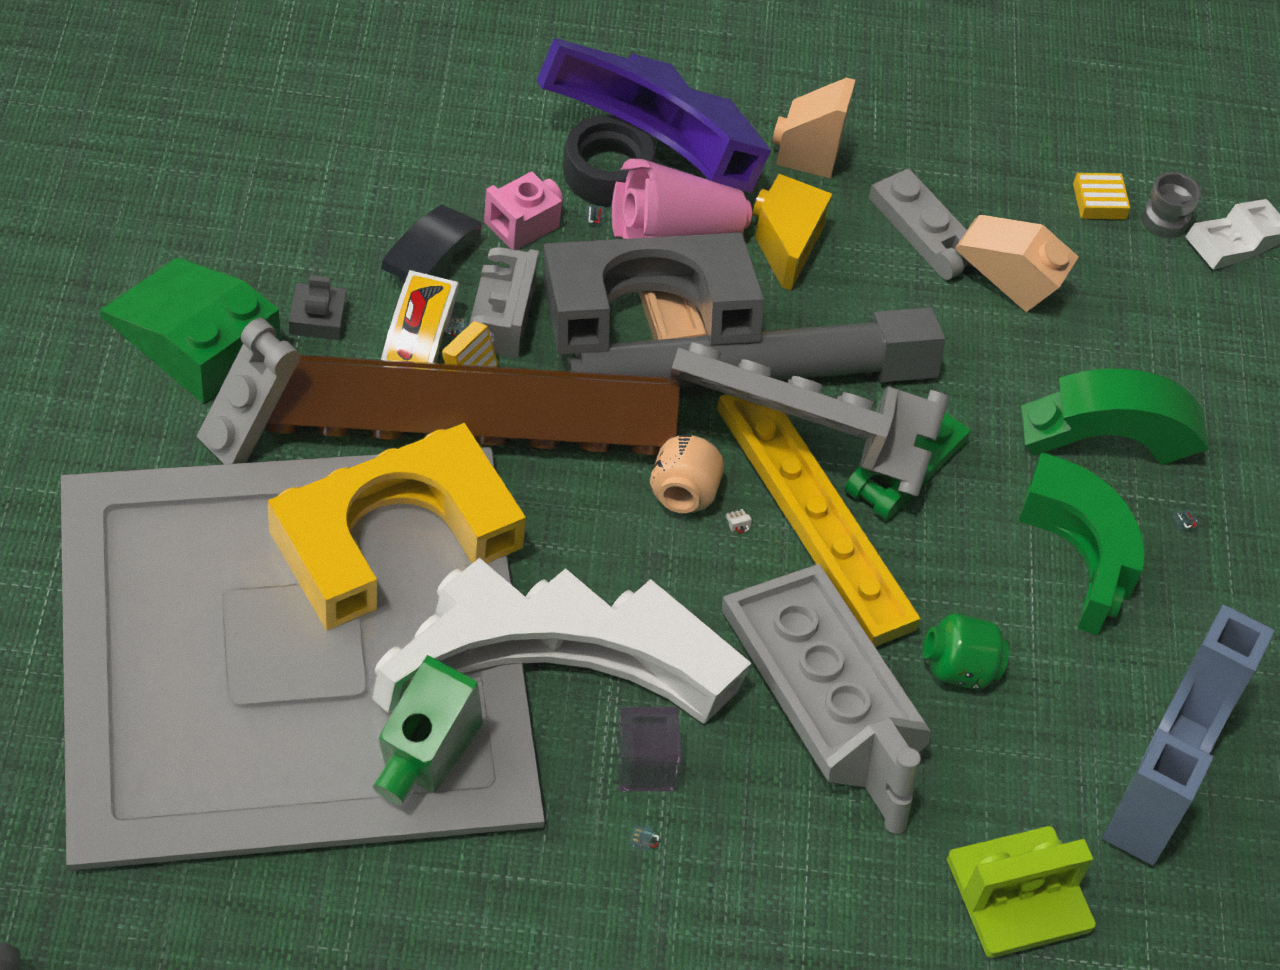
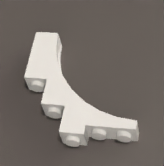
(563, 622)

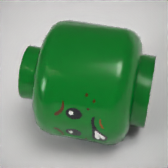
(966, 651)

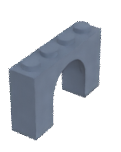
(1183, 741)

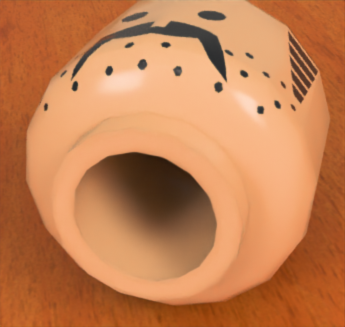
(687, 474)

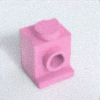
(523, 210)

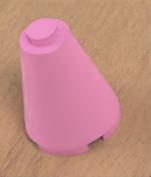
(674, 203)

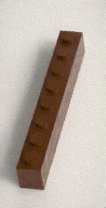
(488, 399)

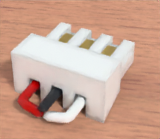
(738, 519)

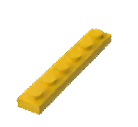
(820, 518)

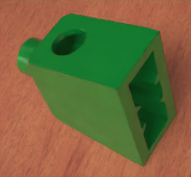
(428, 730)

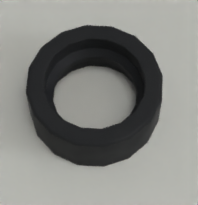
(600, 134)

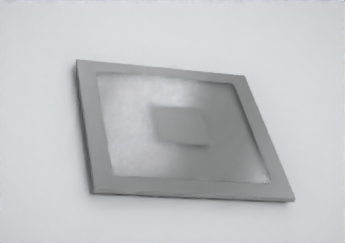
(220, 705)

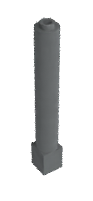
(895, 345)

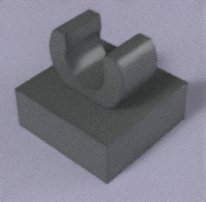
(318, 309)

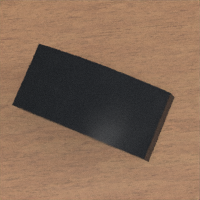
(432, 243)

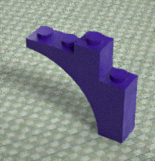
(660, 102)

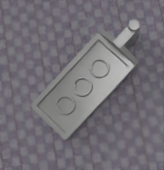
(887, 431)
(833, 686)

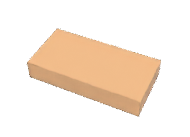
(671, 315)

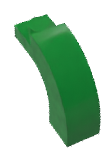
(1118, 404)
(1097, 524)

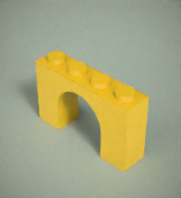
(439, 473)

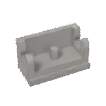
(506, 298)

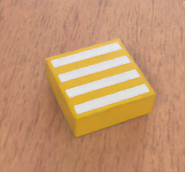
(1101, 196)
(471, 347)

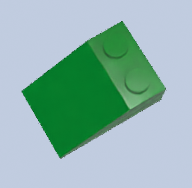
(190, 322)

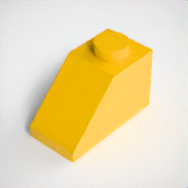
(789, 225)

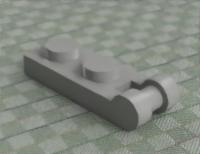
(921, 221)
(248, 393)

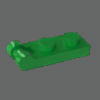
(889, 501)

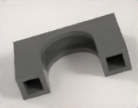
(704, 269)

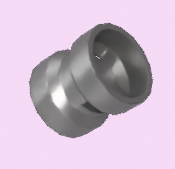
(1171, 204)

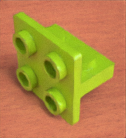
(1024, 889)

